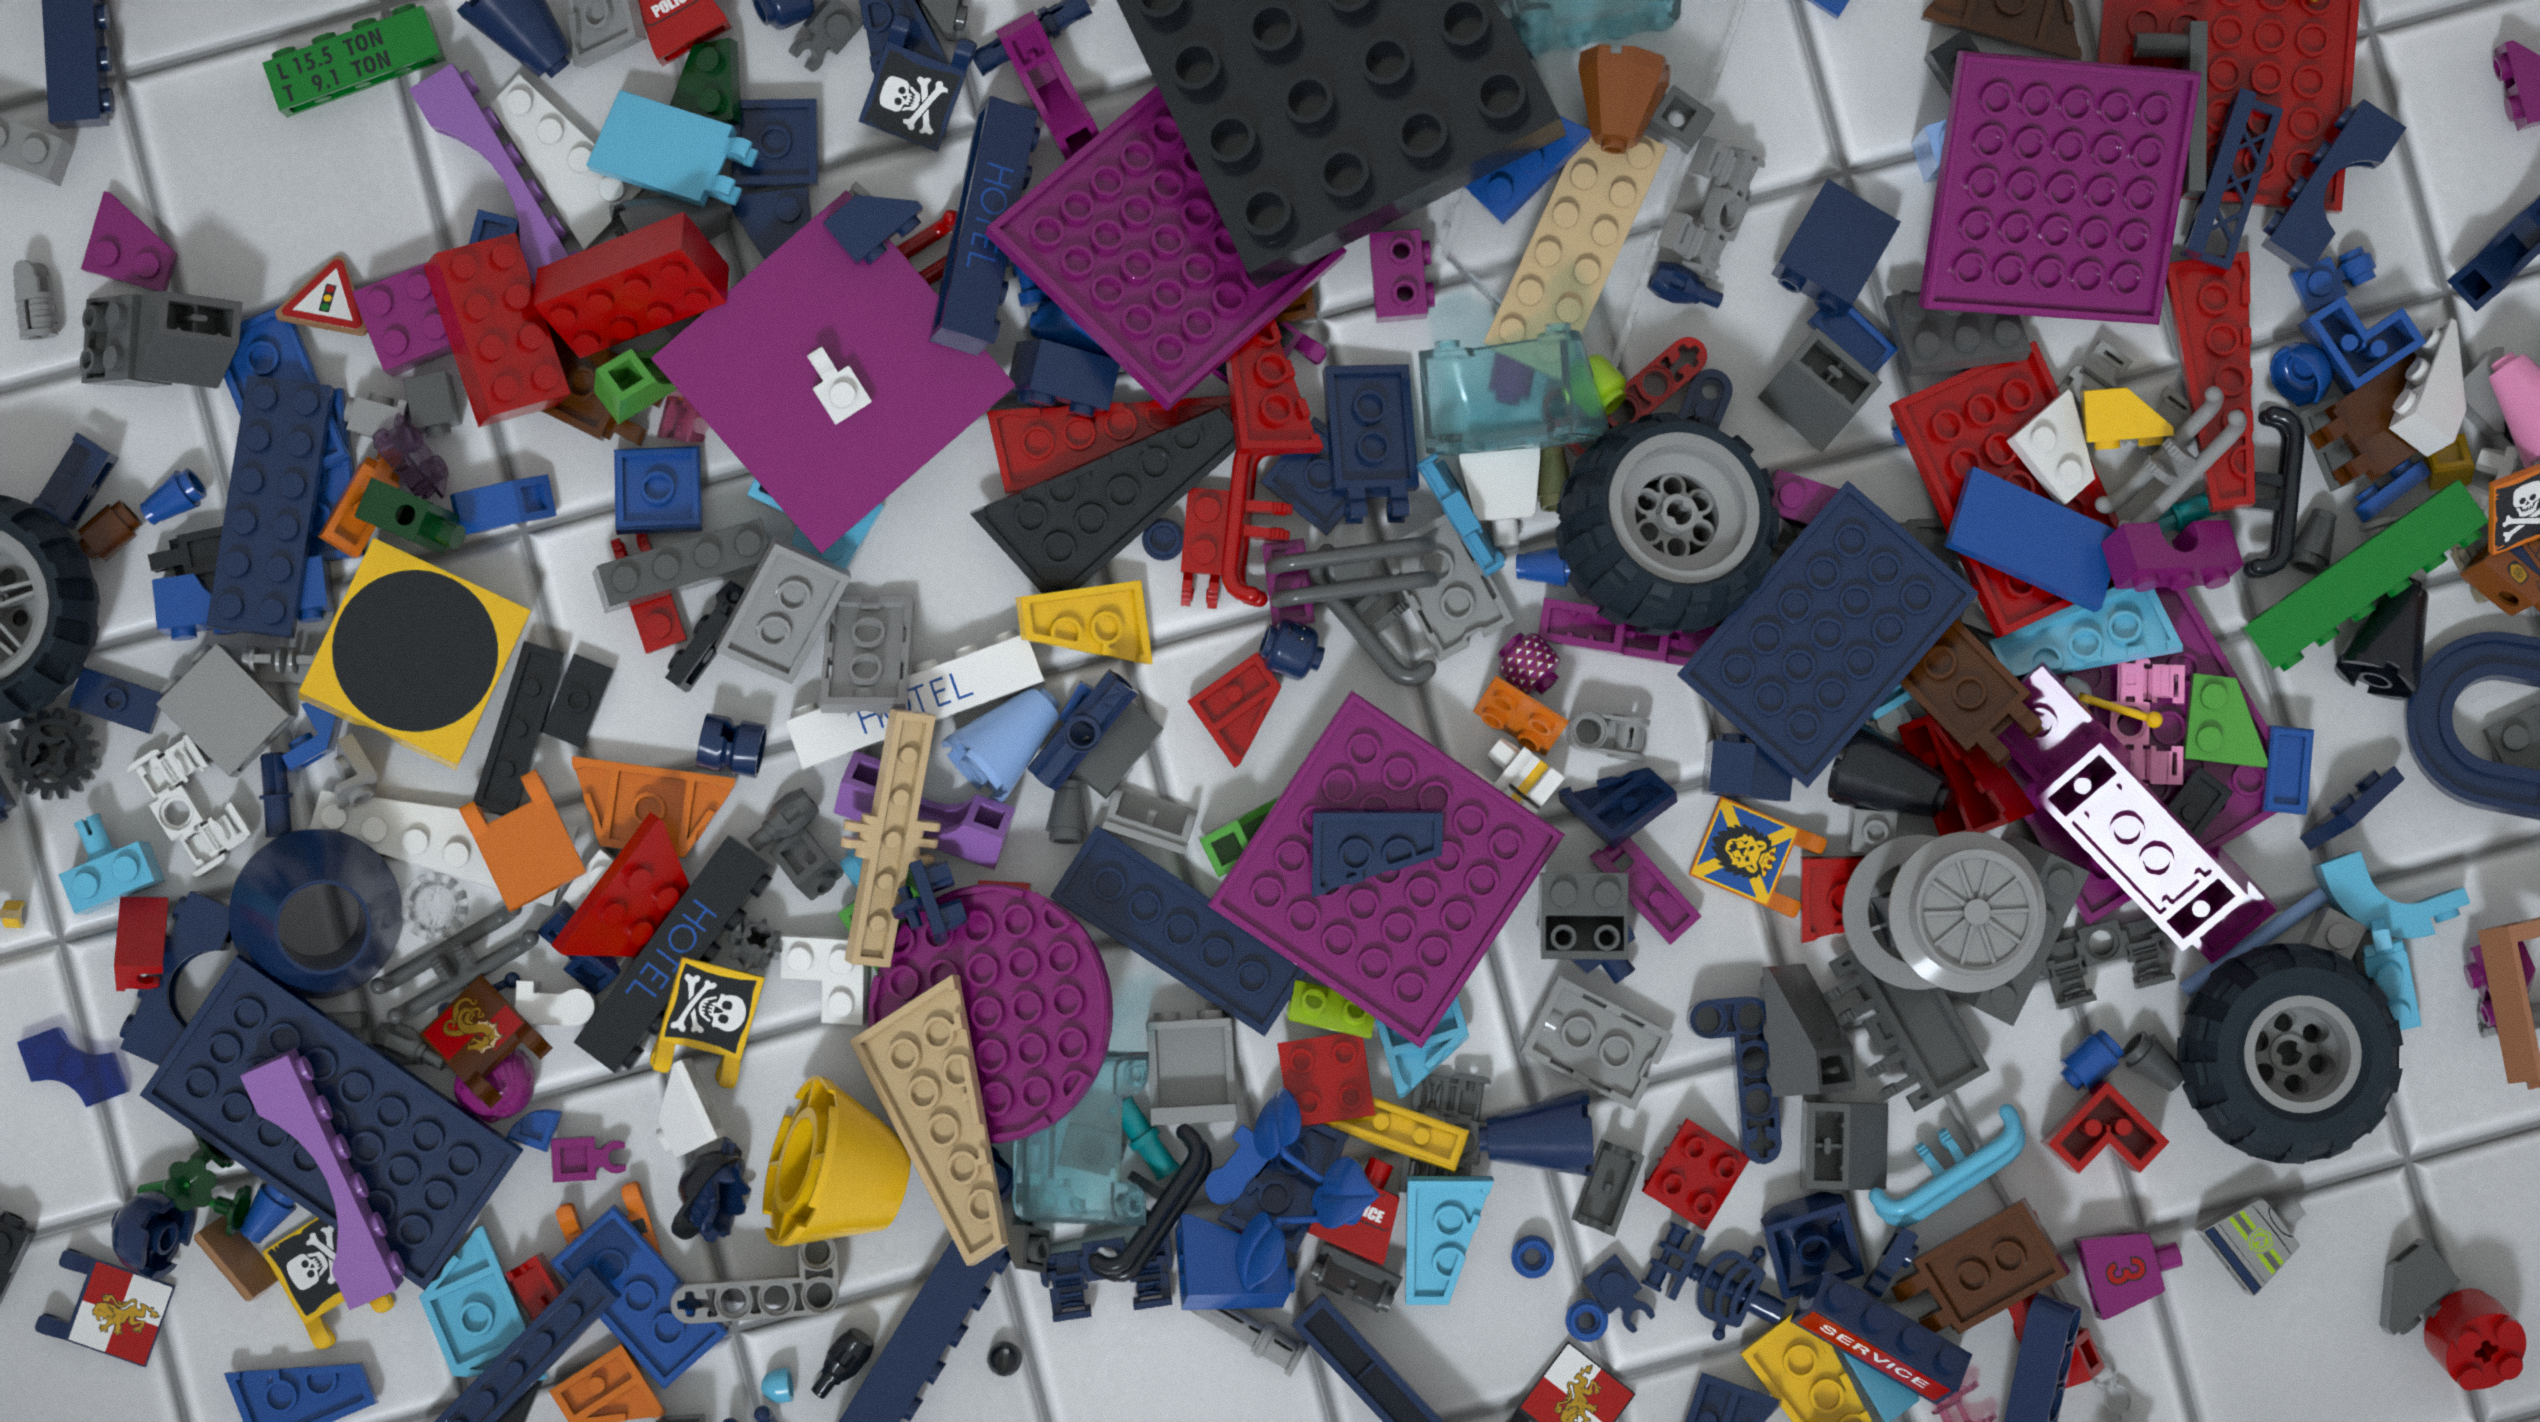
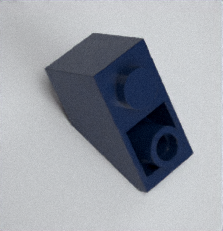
(869, 222)

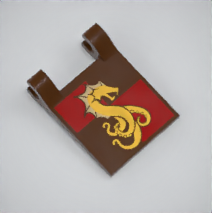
(479, 1034)

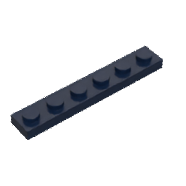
(535, 1349)

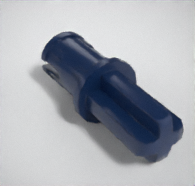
(275, 795)

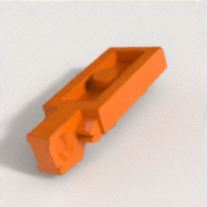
(344, 529)

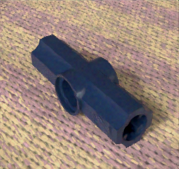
(1099, 709)

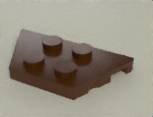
(2030, 24)

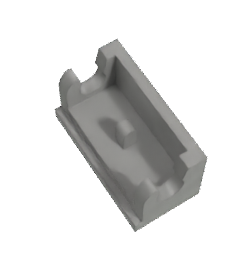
(1150, 819)

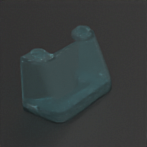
(1510, 394)
(1075, 1165)

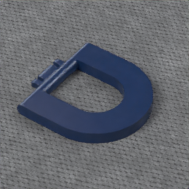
(2431, 729)

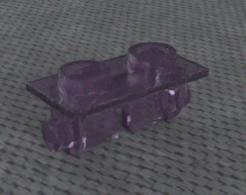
(424, 471)

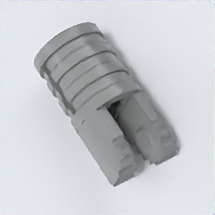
(34, 301)

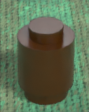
(109, 531)

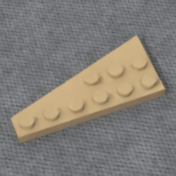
(932, 1093)

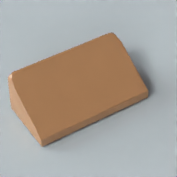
(236, 1259)

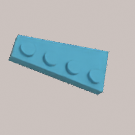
(2077, 639)

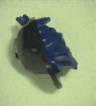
(711, 1194)

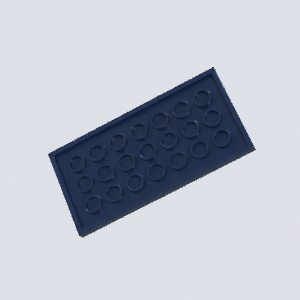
(416, 1148)

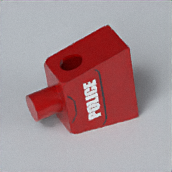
(680, 24)
(1373, 1231)

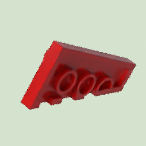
(1266, 400)
(1822, 893)

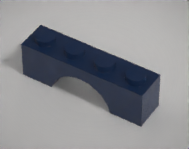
(2303, 229)
(158, 1023)

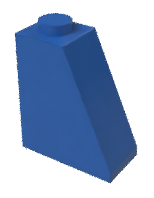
(1211, 1274)

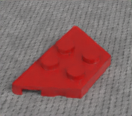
(628, 898)

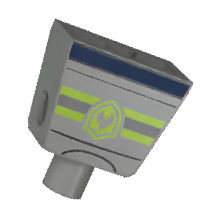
(2253, 1239)

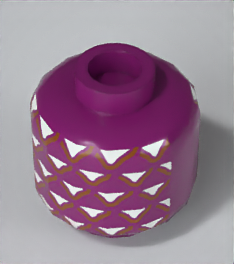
(1528, 663)

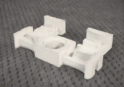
(162, 780)

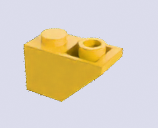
(2120, 415)

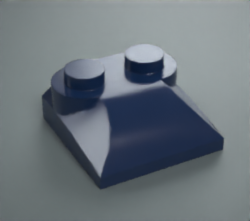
(1810, 1238)

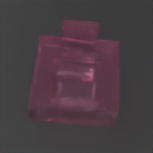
(678, 421)

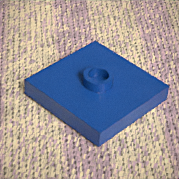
(658, 490)

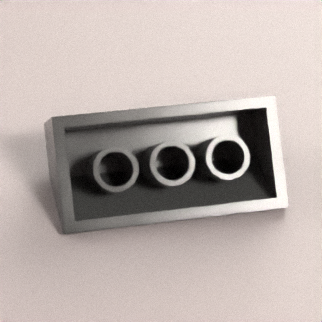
(2061, 886)

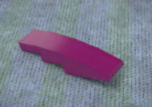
(1583, 628)

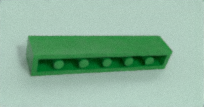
(2364, 575)

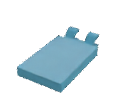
(669, 151)

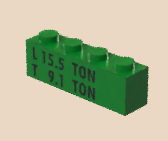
(353, 60)

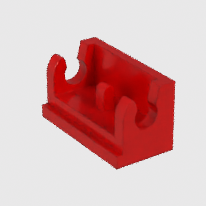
(140, 942)
(535, 1284)

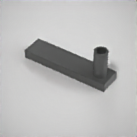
(2192, 49)

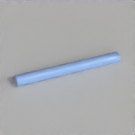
(2259, 938)

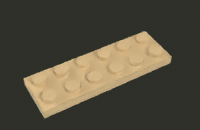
(1576, 240)

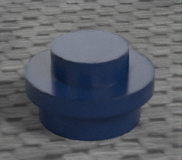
(1163, 539)

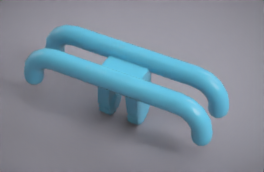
(1957, 1179)

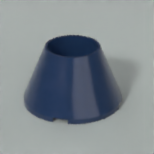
(307, 860)

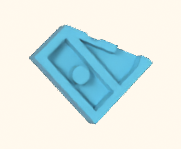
(1412, 1064)

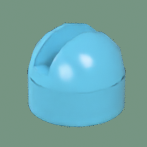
(778, 1385)

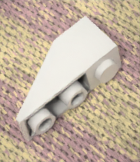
(2434, 395)

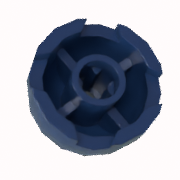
(150, 1233)

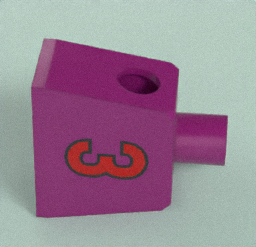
(2124, 1269)

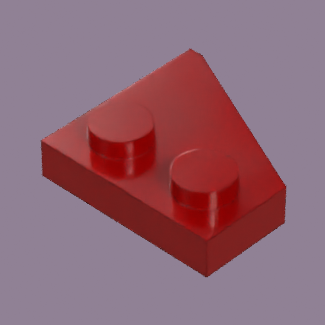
(1237, 706)

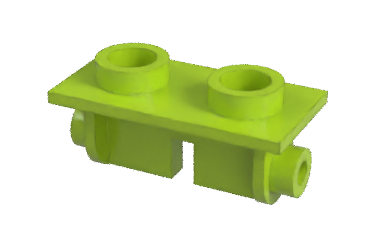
(1328, 1010)

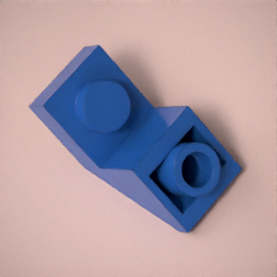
(504, 504)
(309, 749)

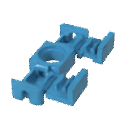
(1460, 515)

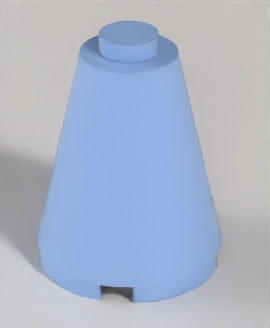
(1003, 741)

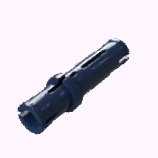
(1052, 20)

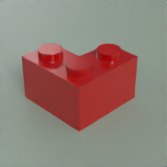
(2100, 1121)

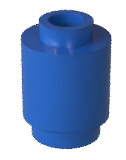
(2091, 1061)

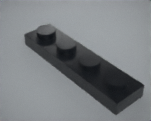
(519, 727)

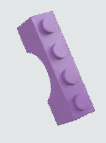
(968, 830)

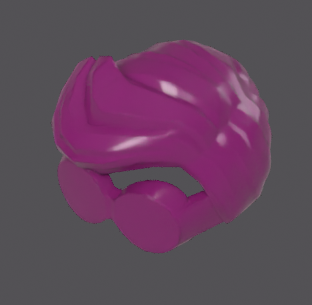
(511, 1078)

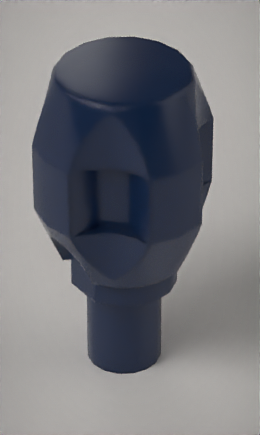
(1681, 285)

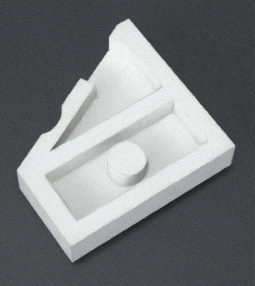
(2055, 449)

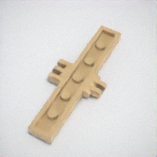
(890, 837)

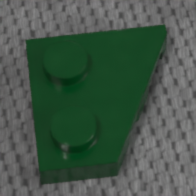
(711, 82)

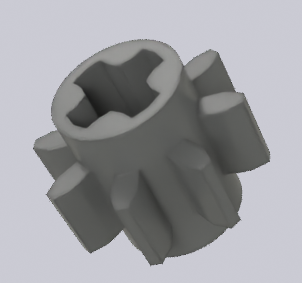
(751, 955)

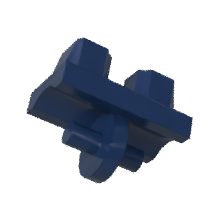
(941, 917)

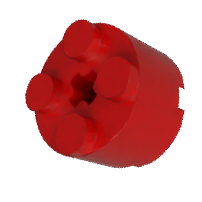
(2475, 1340)

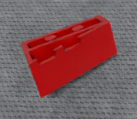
(1982, 793)

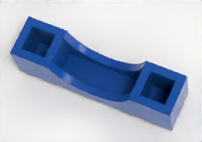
(185, 601)

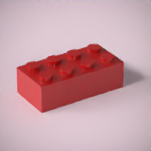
(631, 285)
(496, 330)

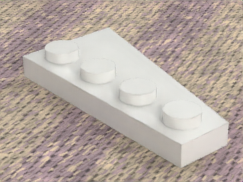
(559, 160)

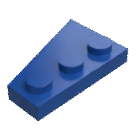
(301, 1393)

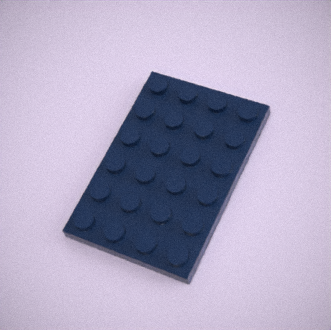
(1827, 634)

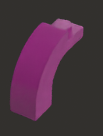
(1047, 84)

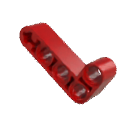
(1640, 400)

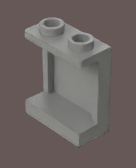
(224, 709)
(1191, 1068)

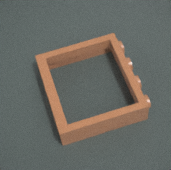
(2511, 999)

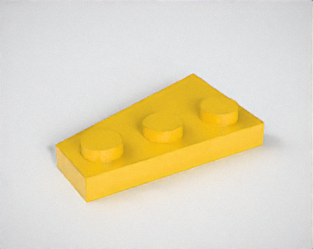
(1089, 620)

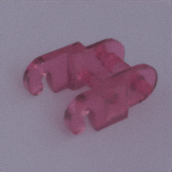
(1956, 1399)

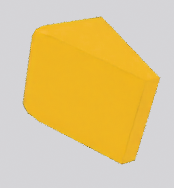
(2450, 464)

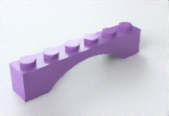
(454, 111)
(286, 1096)

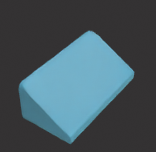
(1885, 1394)

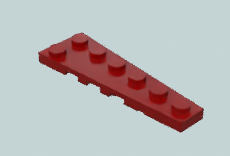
(2214, 350)
(1051, 440)

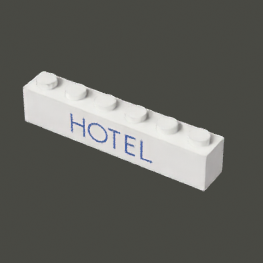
(943, 690)

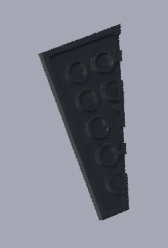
(1087, 515)

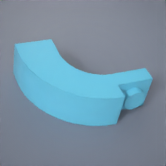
(2355, 896)

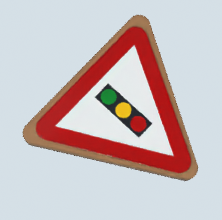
(325, 302)

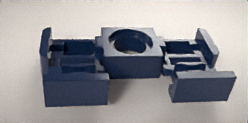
(1069, 1267)

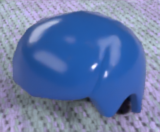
(2301, 373)

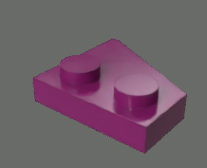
(127, 248)

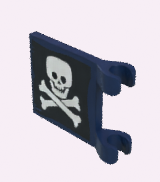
(914, 92)

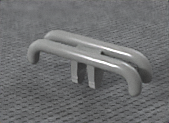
(2175, 464)

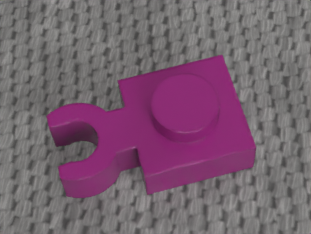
(577, 1158)

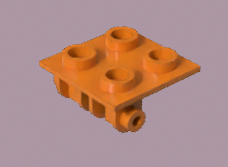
(1520, 716)

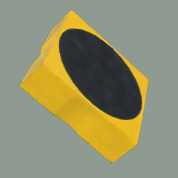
(414, 653)

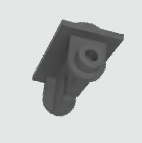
(1339, 1269)

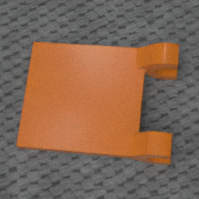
(527, 847)

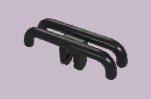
(2287, 492)
(1164, 1213)

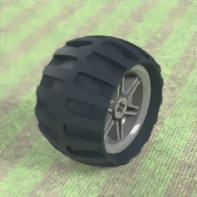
(61, 607)

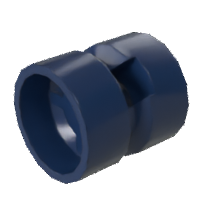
(731, 745)

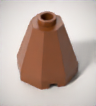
(1621, 93)

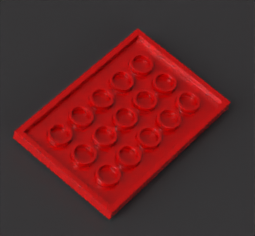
(1966, 426)

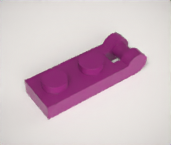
(1650, 891)

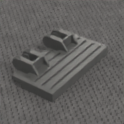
(1923, 1026)

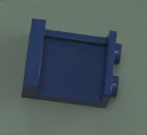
(1835, 249)

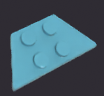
(473, 1308)

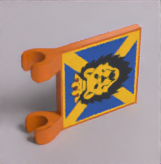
(1748, 853)

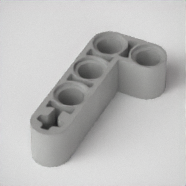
(755, 1288)

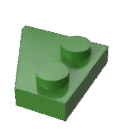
(2220, 724)

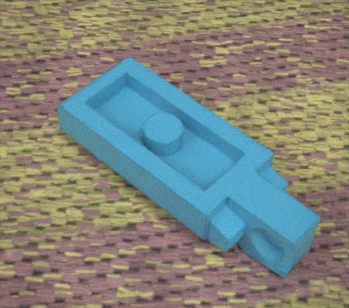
(2389, 966)

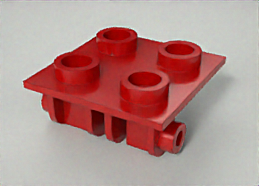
(1327, 1077)
(1695, 1174)

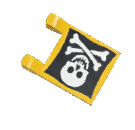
(709, 1012)

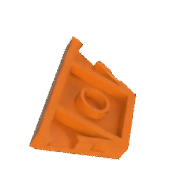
(625, 794)

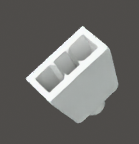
(1501, 489)

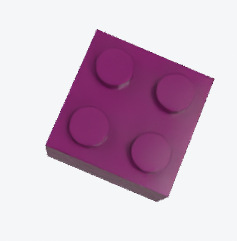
(403, 321)

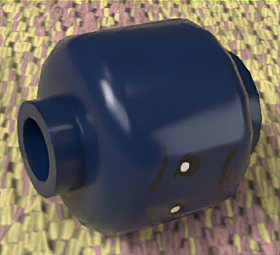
(1291, 649)

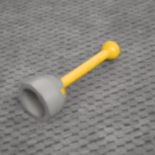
(2084, 693)

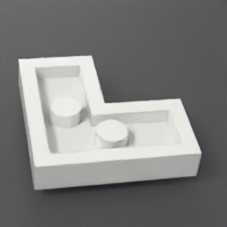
(824, 960)

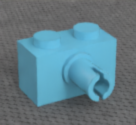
(108, 870)

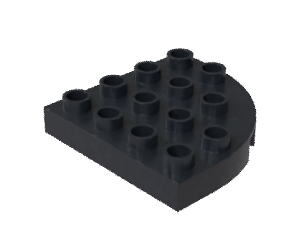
(1339, 111)

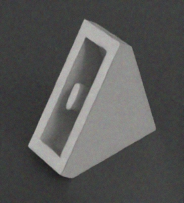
(2480, 399)

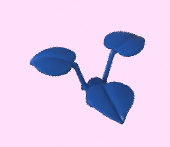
(1338, 1202)

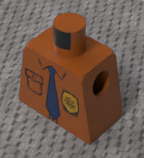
(2507, 578)

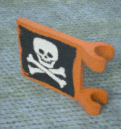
(2514, 510)

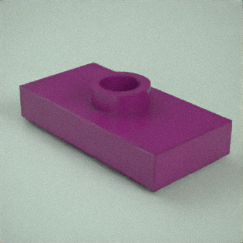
(1288, 580)

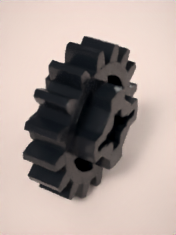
(64, 768)

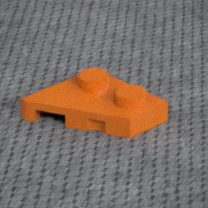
(608, 1391)

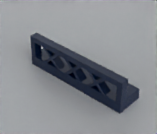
(2217, 176)

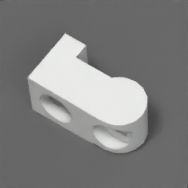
(568, 1009)

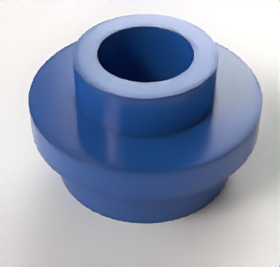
(1542, 1266)
(1596, 1330)

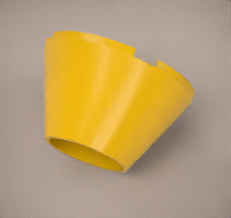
(832, 1169)

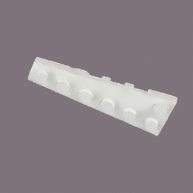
(417, 834)

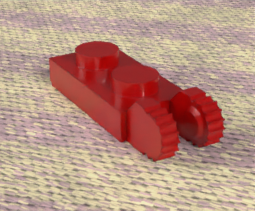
(1203, 541)
(655, 619)

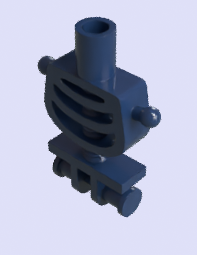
(1751, 1299)

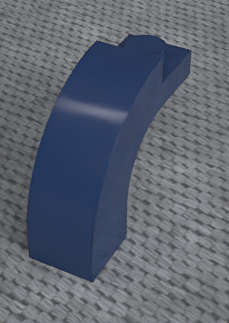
(2500, 258)

